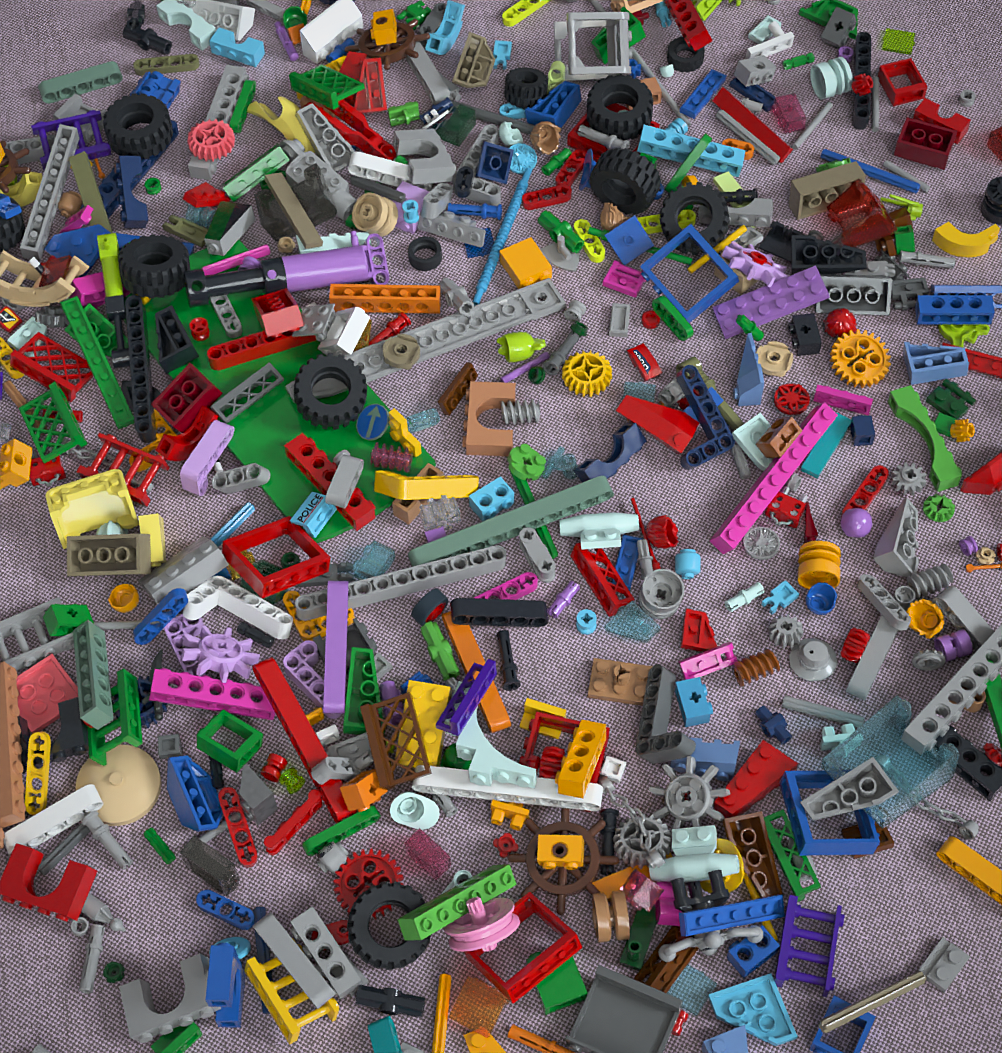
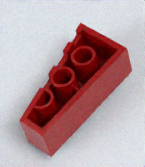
(754, 780)

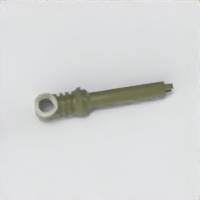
(726, 411)

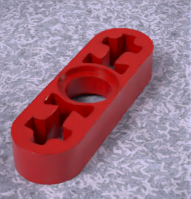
(534, 195)

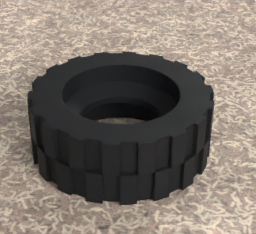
(680, 63)

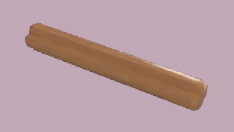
(19, 400)

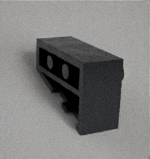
(173, 341)

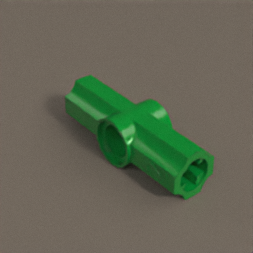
(558, 228)

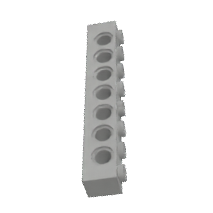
(220, 109)
(49, 193)
(922, 740)

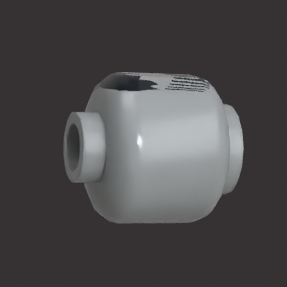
(332, 856)

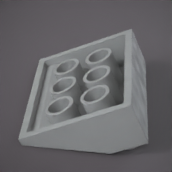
(185, 569)

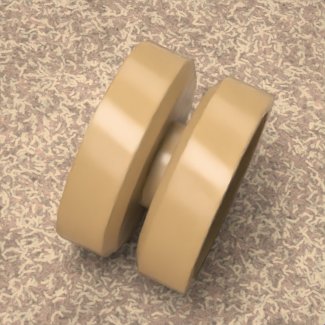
(374, 214)

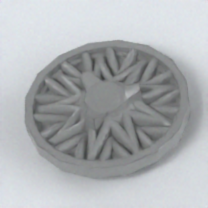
(761, 543)

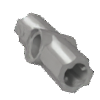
(456, 296)

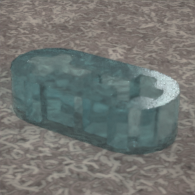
(422, 420)

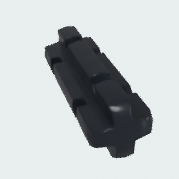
(256, 635)
(216, 773)

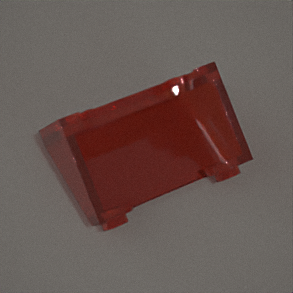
(860, 215)

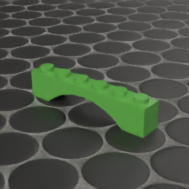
(907, 407)

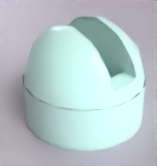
(667, 71)

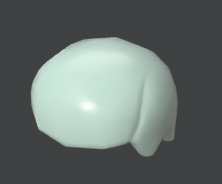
(508, 135)

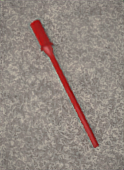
(655, 564)

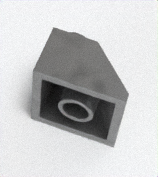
(256, 797)

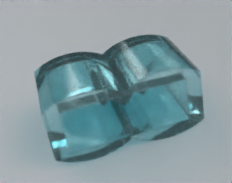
(375, 561)

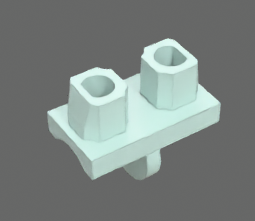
(830, 740)

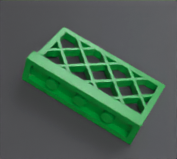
(324, 85)
(58, 403)

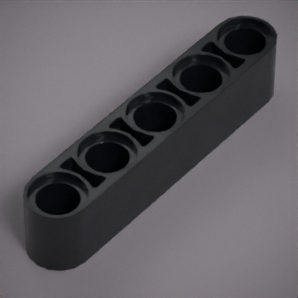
(499, 612)

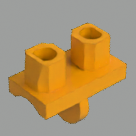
(509, 810)

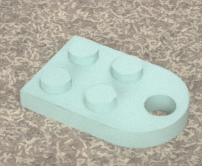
(748, 436)

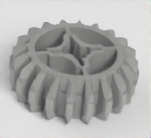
(628, 840)

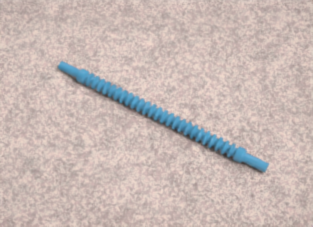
(502, 235)

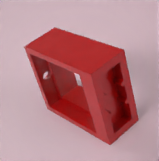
(905, 94)

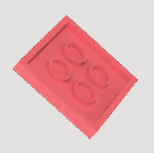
(41, 691)

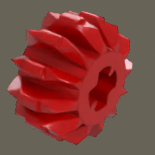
(855, 645)
(551, 762)

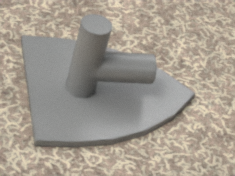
(560, 255)

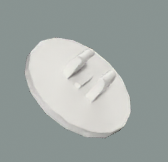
(436, 117)

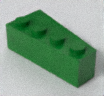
(361, 690)

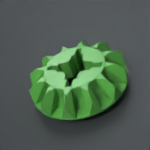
(944, 514)

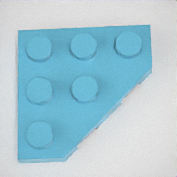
(757, 1007)

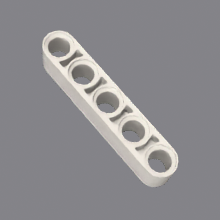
(381, 170)
(54, 819)

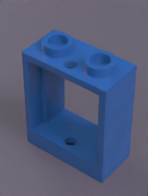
(864, 1021)

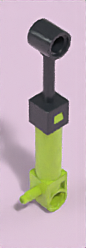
(114, 295)

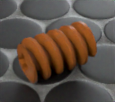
(754, 665)

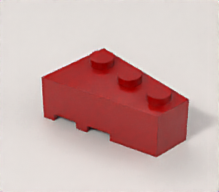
(373, 97)

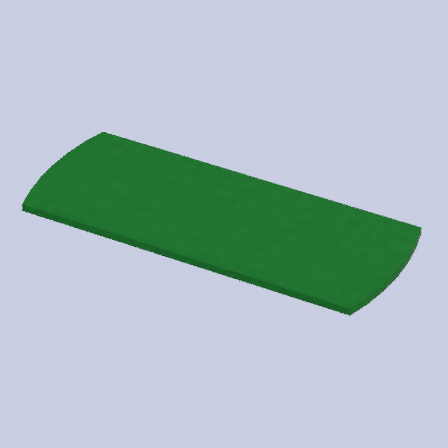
(274, 418)

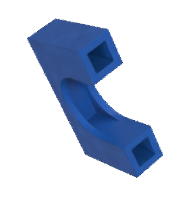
(226, 985)

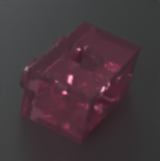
(789, 113)
(427, 854)
(641, 891)

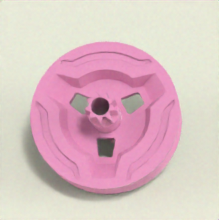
(482, 925)

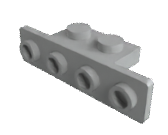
(454, 227)

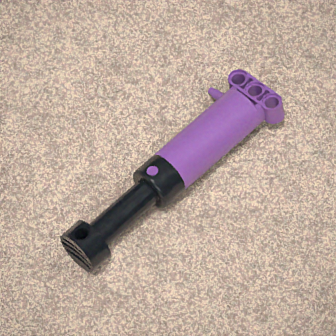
(294, 272)

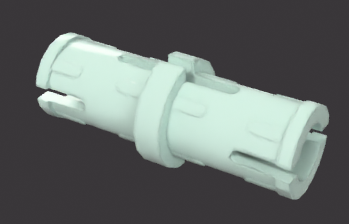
(744, 597)

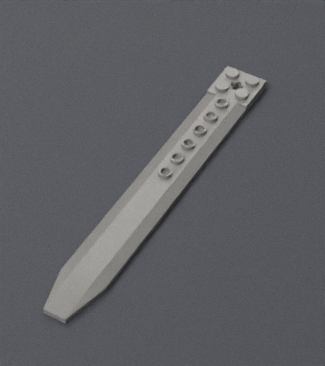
(453, 332)

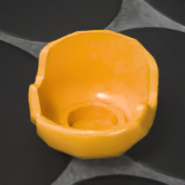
(124, 598)

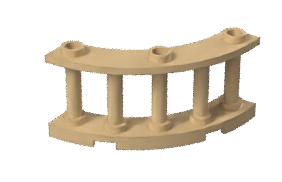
(36, 295)

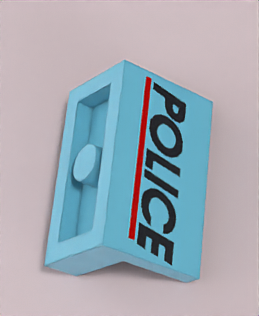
(313, 514)

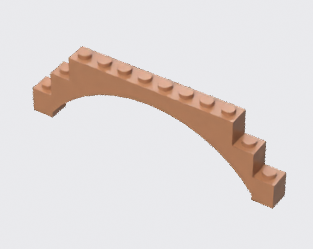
(11, 782)

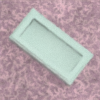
(761, 32)

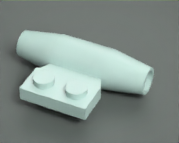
(599, 529)
(694, 856)

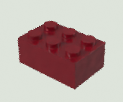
(925, 143)
(185, 397)

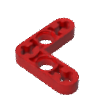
(575, 162)

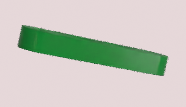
(240, 112)
(688, 163)
(341, 830)

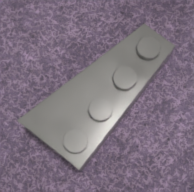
(325, 138)

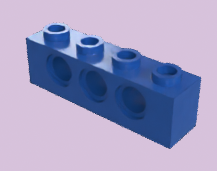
(954, 309)

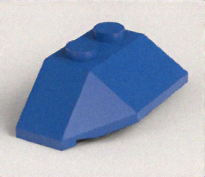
(193, 794)

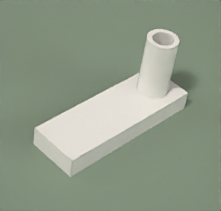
(780, 42)

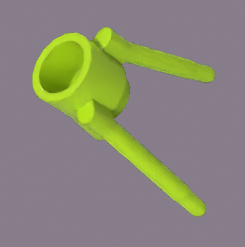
(914, 208)

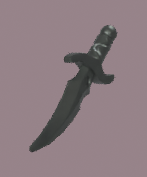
(157, 664)

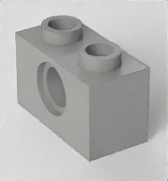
(755, 70)

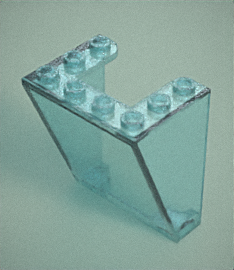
(911, 773)

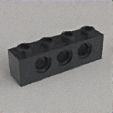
(970, 772)

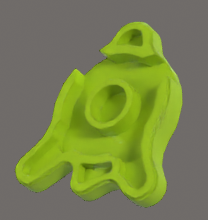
(962, 332)

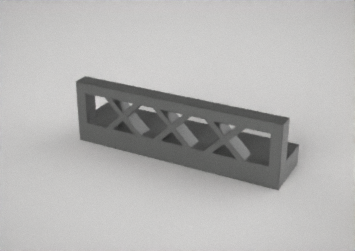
(244, 389)

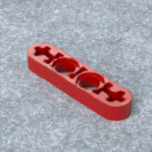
(867, 496)
(240, 826)

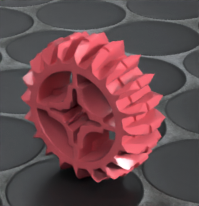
(212, 145)

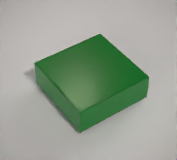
(943, 424)

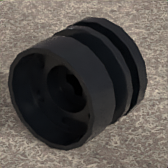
(992, 202)

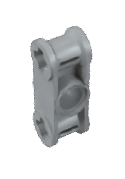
(537, 555)

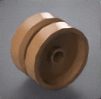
(610, 916)

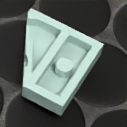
(25, 333)

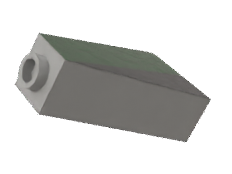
(228, 226)

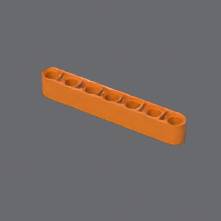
(468, 654)

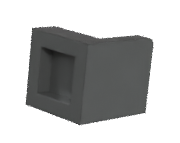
(169, 746)

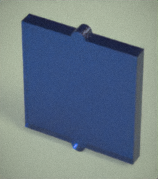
(474, 251)

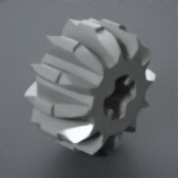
(785, 631)

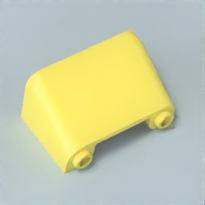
(91, 503)

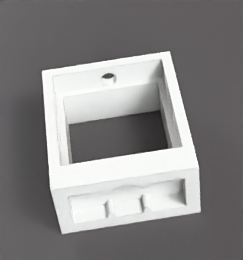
(344, 332)

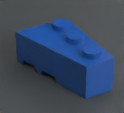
(556, 106)

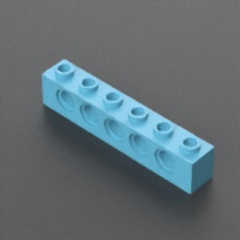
(678, 146)

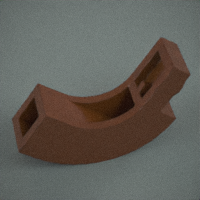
(900, 218)

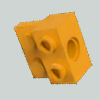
(14, 463)

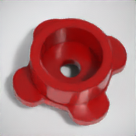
(505, 839)

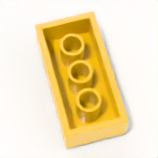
(429, 704)

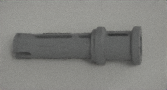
(558, 357)

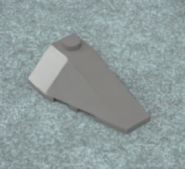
(855, 790)

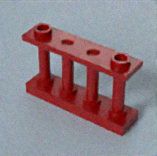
(139, 494)

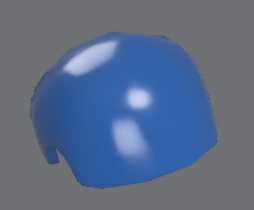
(821, 598)

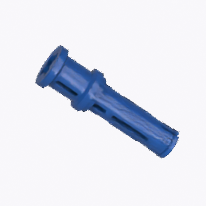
(484, 211)

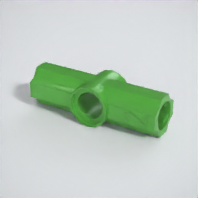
(439, 650)

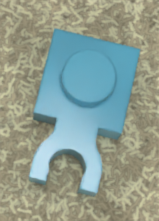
(502, 52)
(781, 596)

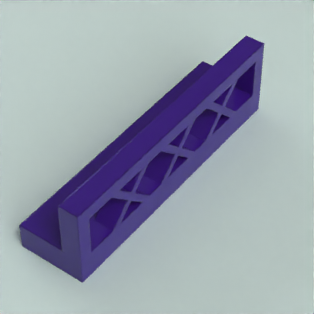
(470, 701)

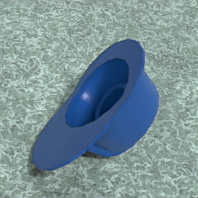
(588, 166)

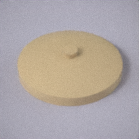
(126, 784)

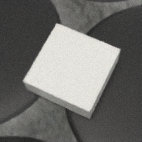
(328, 735)
(613, 769)

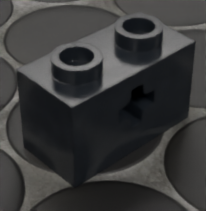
(805, 334)

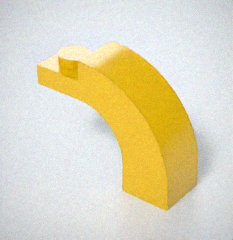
(963, 244)

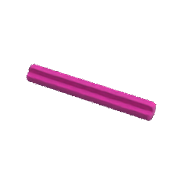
(236, 260)

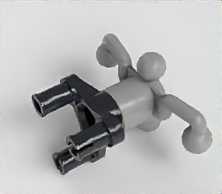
(709, 941)

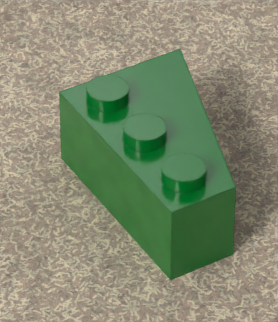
(599, 43)

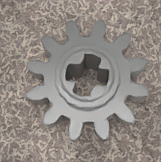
(909, 478)

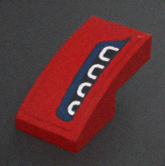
(645, 362)

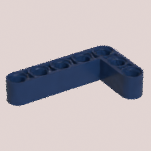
(704, 419)

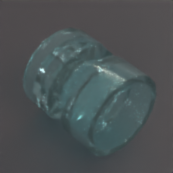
(201, 215)

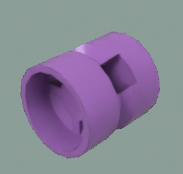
(955, 645)

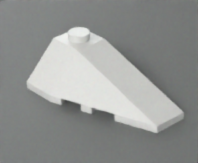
(226, 16)

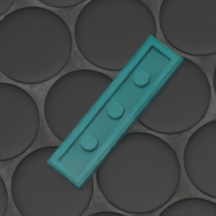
(826, 446)

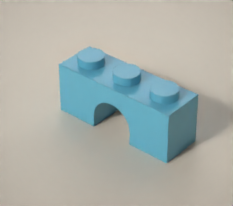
(248, 52)

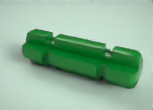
(798, 61)
(159, 845)

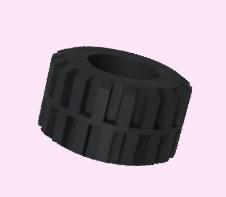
(525, 87)

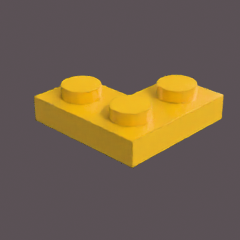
(400, 433)

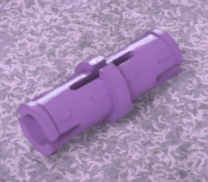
(563, 599)

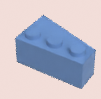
(728, 1042)

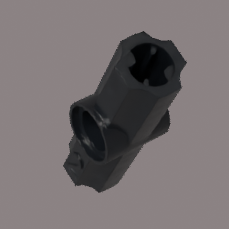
(135, 16)
(148, 39)
(390, 1001)

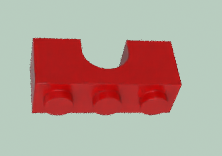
(928, 112)

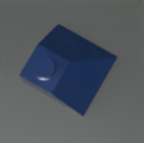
(494, 162)

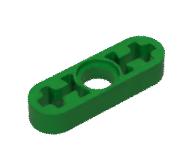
(664, 310)

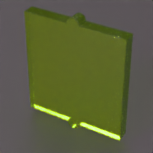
(898, 41)

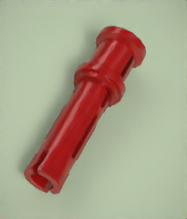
(392, 328)

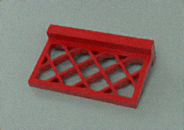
(44, 374)

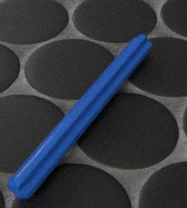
(875, 172)

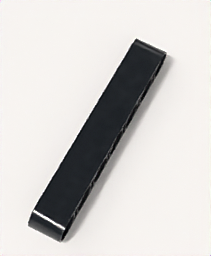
(861, 65)

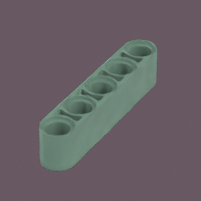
(80, 82)

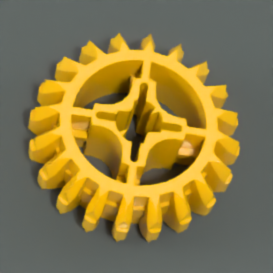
(578, 380)

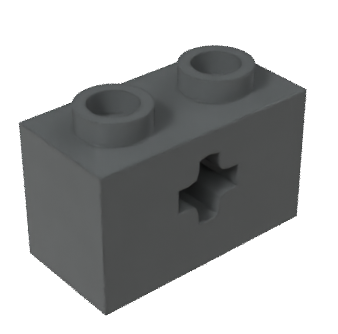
(839, 19)

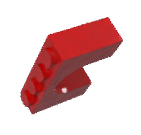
(64, 901)

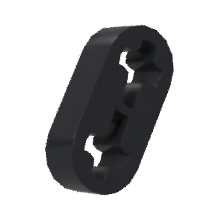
(464, 182)

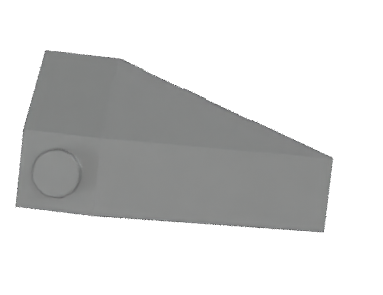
(898, 543)

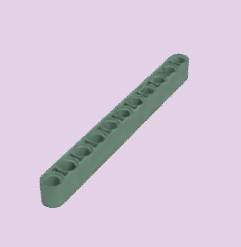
(512, 522)

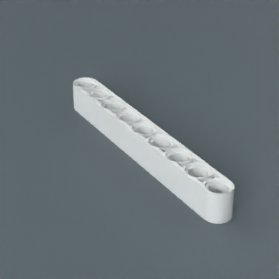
(457, 783)

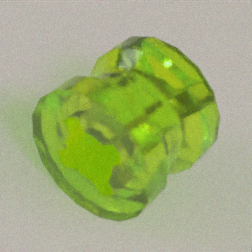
(292, 780)

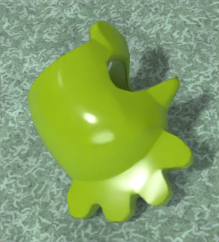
(519, 346)

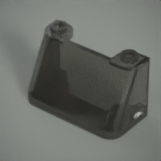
(311, 194)

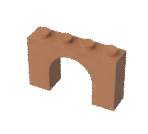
(480, 439)

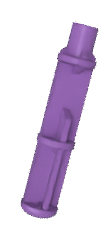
(287, 43)

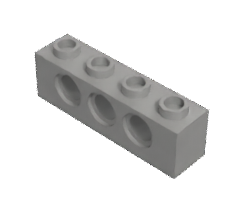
(310, 921)

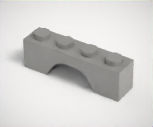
(757, 213)

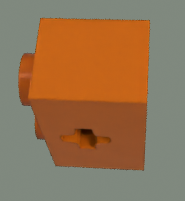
(362, 791)

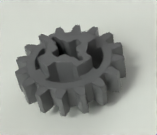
(52, 316)

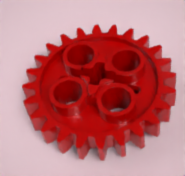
(356, 870)

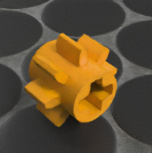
(962, 430)

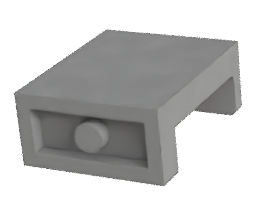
(75, 107)

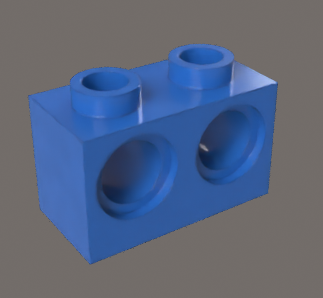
(756, 954)

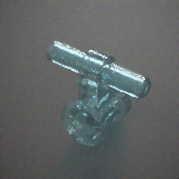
(564, 463)

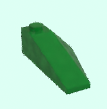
(103, 330)

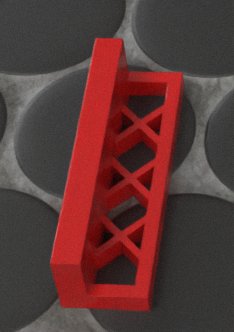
(596, 578)

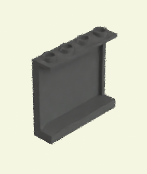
(623, 1017)

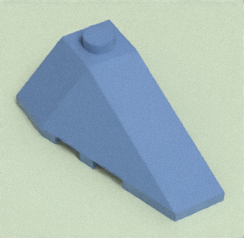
(750, 377)

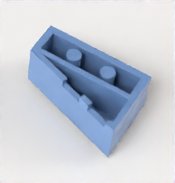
(934, 363)
(707, 754)

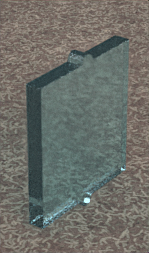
(640, 390)
(692, 989)

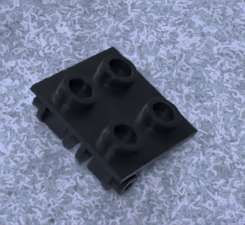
(779, 240)

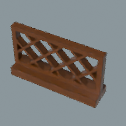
(378, 745)

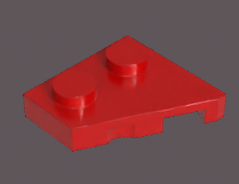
(697, 632)

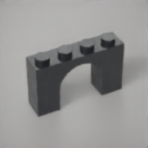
(70, 741)

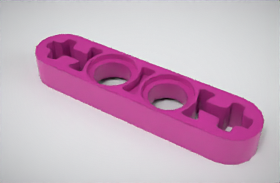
(500, 591)

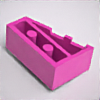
(91, 290)

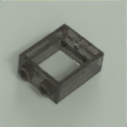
(210, 866)

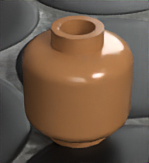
(70, 203)

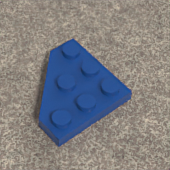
(78, 242)

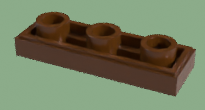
(457, 388)

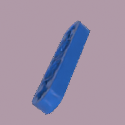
(174, 600)

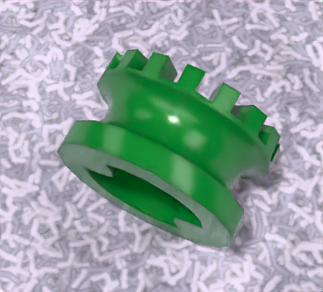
(154, 190)

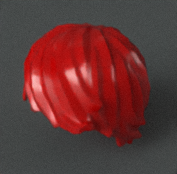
(839, 322)
(662, 532)

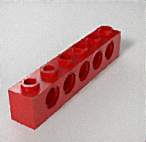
(689, 23)
(298, 449)

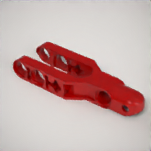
(364, 137)

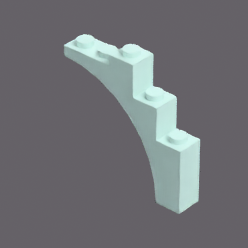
(486, 761)

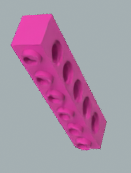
(204, 699)

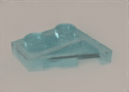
(633, 624)

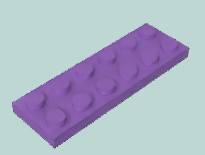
(772, 302)

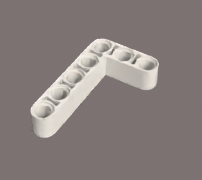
(240, 602)

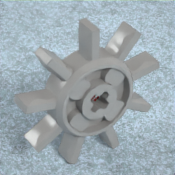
(700, 793)

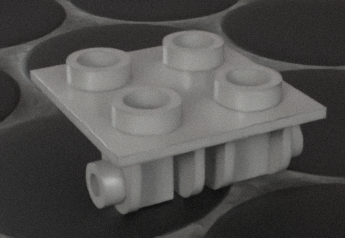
(316, 321)

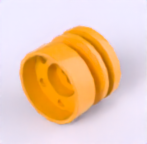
(819, 563)

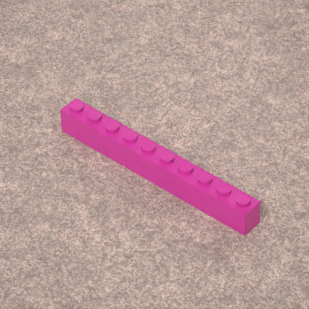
(772, 480)

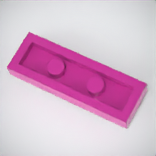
(843, 399)

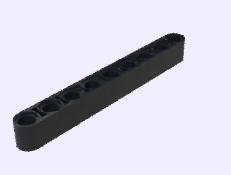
(140, 369)

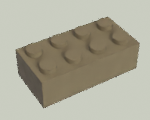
(816, 191)
(108, 555)

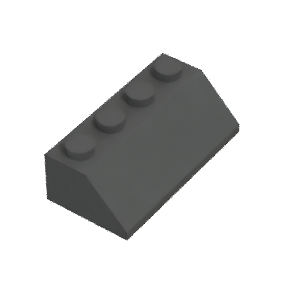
(856, 293)

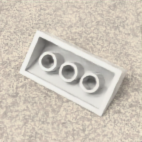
(330, 29)

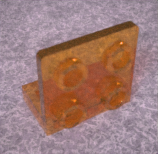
(478, 1006)

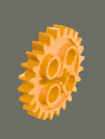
(849, 345)

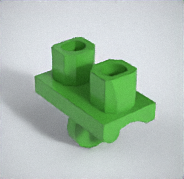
(403, 113)

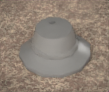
(816, 665)

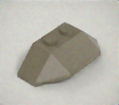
(475, 63)

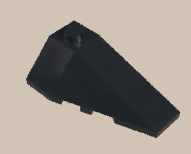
(825, 255)

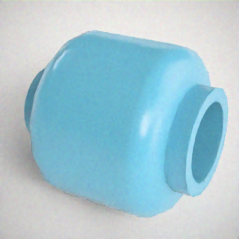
(687, 563)

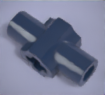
(773, 725)

